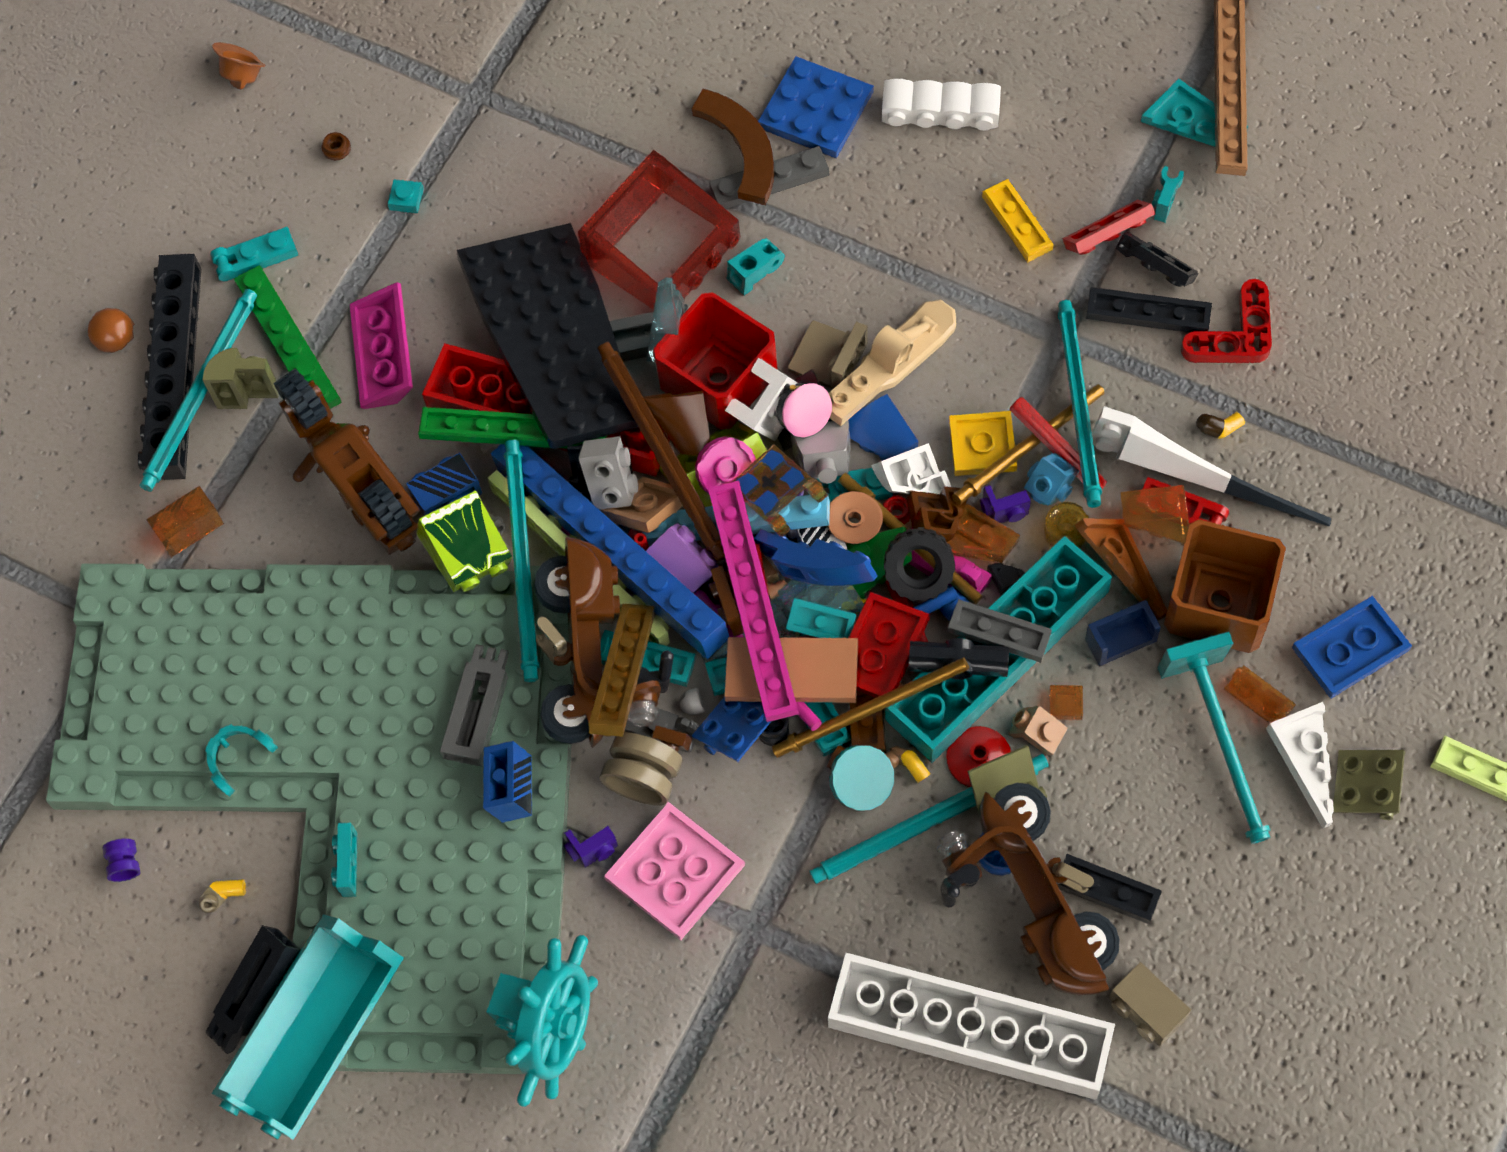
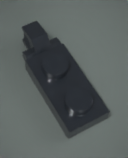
(1157, 259)

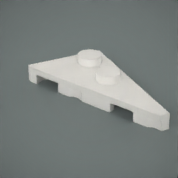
(1303, 748)

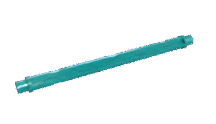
(195, 394)
(1092, 489)
(521, 561)
(902, 832)

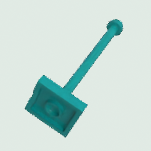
(1195, 658)

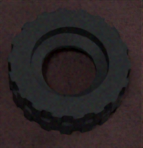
(919, 588)

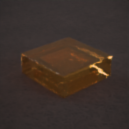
(1066, 702)

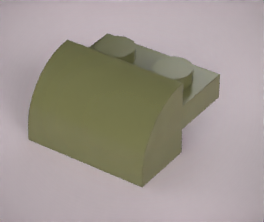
(236, 379)

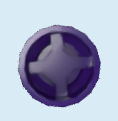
(121, 860)

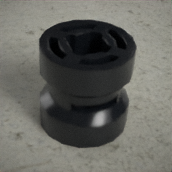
(773, 737)

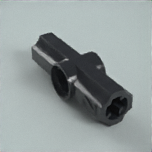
(981, 659)

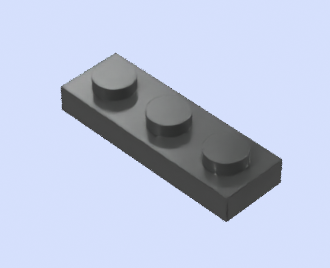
(999, 630)

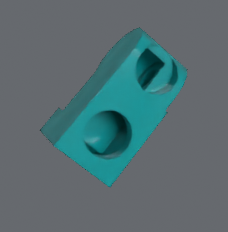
(753, 265)

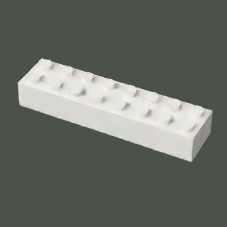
(971, 1026)

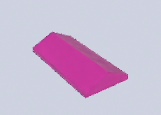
(381, 347)

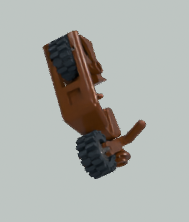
(349, 463)

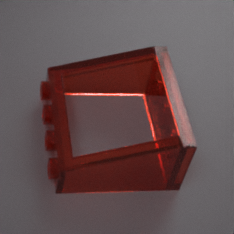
(628, 205)

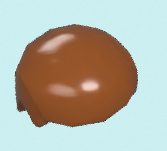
(110, 330)

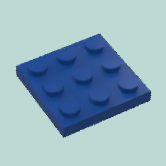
(816, 106)

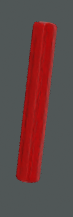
(1048, 435)

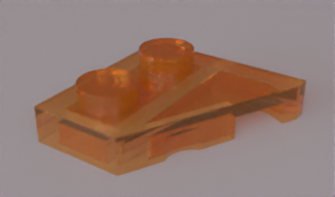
(1157, 511)
(982, 537)

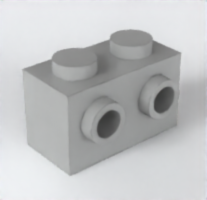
(608, 473)

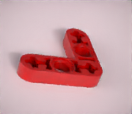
(1241, 340)

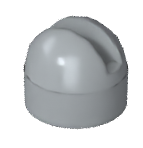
(692, 702)

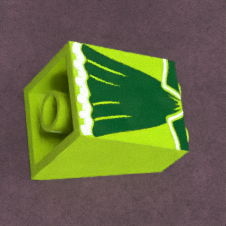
(464, 542)

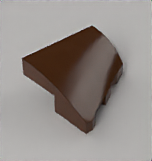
(682, 419)
(936, 511)

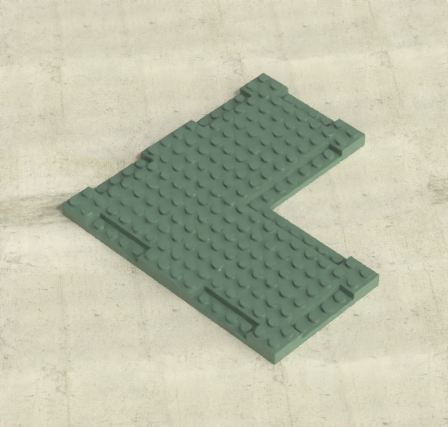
(357, 693)

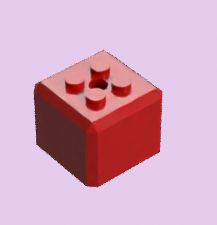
(711, 341)

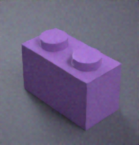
(683, 557)

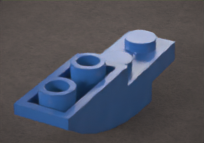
(819, 564)

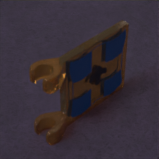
(773, 484)

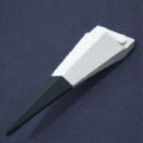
(1147, 448)

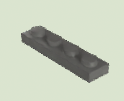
(788, 173)

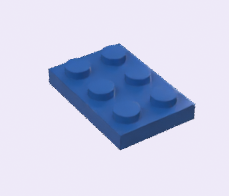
(1351, 647)

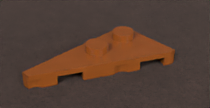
(1118, 550)

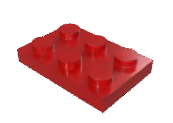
(884, 642)

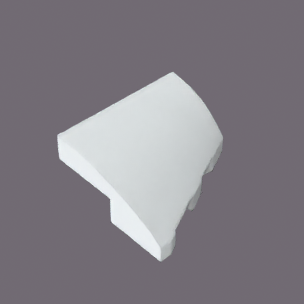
(911, 472)

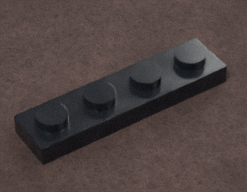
(1148, 310)

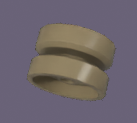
(641, 769)

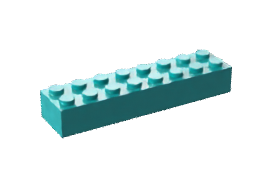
(1050, 594)

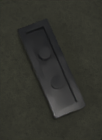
(1116, 891)

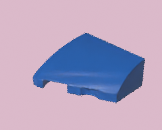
(882, 429)

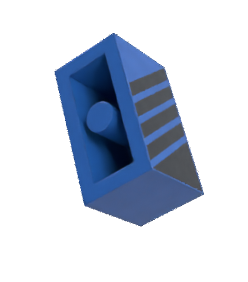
(443, 484)
(507, 781)

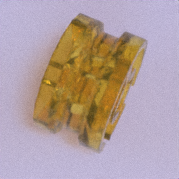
(1064, 513)

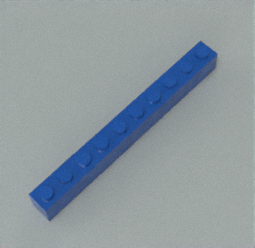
(635, 566)

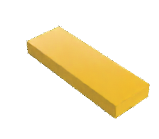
(1017, 220)

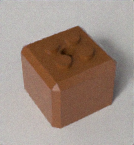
(1227, 564)

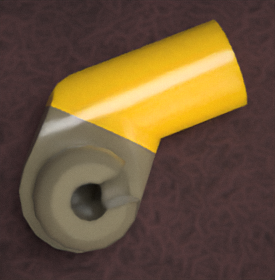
(218, 892)

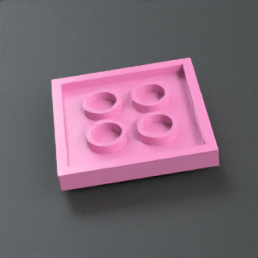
(674, 871)

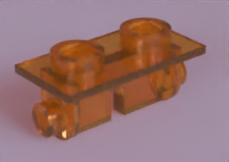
(1259, 695)

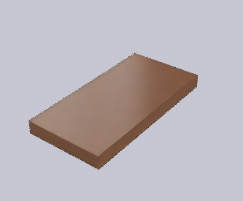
(816, 667)

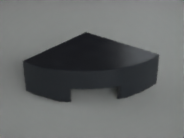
(1004, 576)

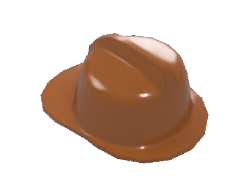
(237, 64)

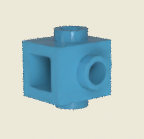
(1050, 479)

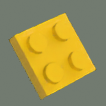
(980, 441)

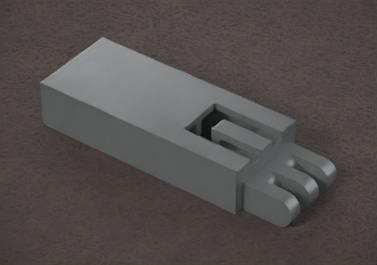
(631, 335)
(474, 721)

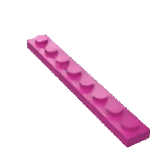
(753, 602)

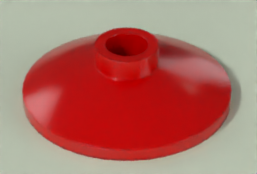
(961, 753)

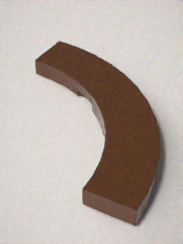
(748, 136)

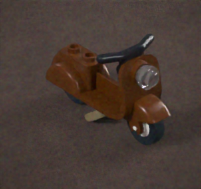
(583, 589)
(1068, 946)

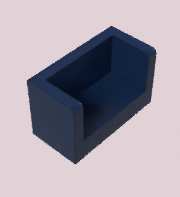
(1122, 633)

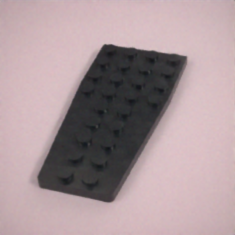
(547, 328)

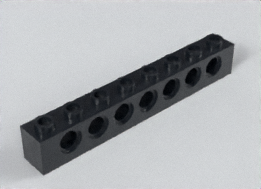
(172, 271)

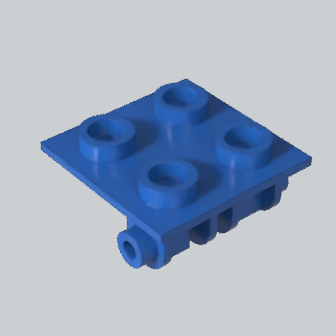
(732, 728)

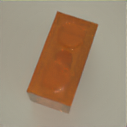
(185, 521)

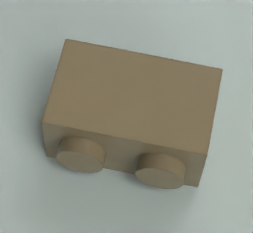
(1149, 1005)

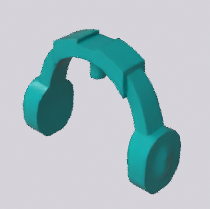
(220, 739)

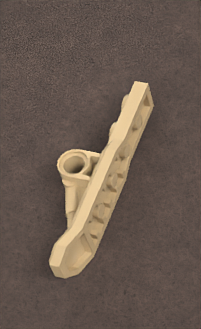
(893, 357)

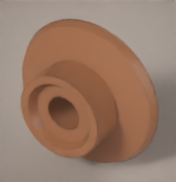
(858, 506)

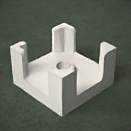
(764, 415)

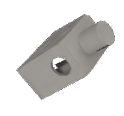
(824, 453)

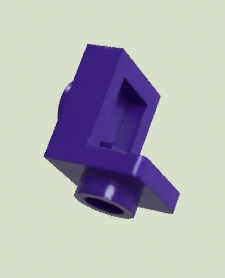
(1009, 508)
(595, 848)

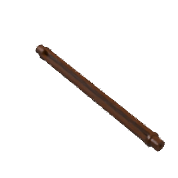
(662, 450)

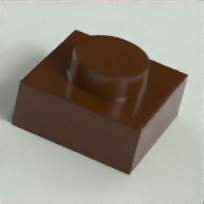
(672, 738)

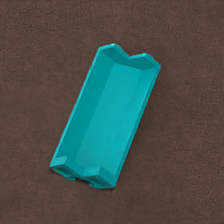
(307, 1027)

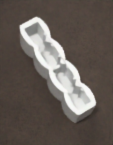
(937, 103)

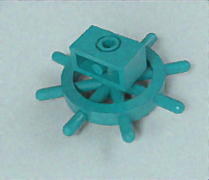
(545, 1017)

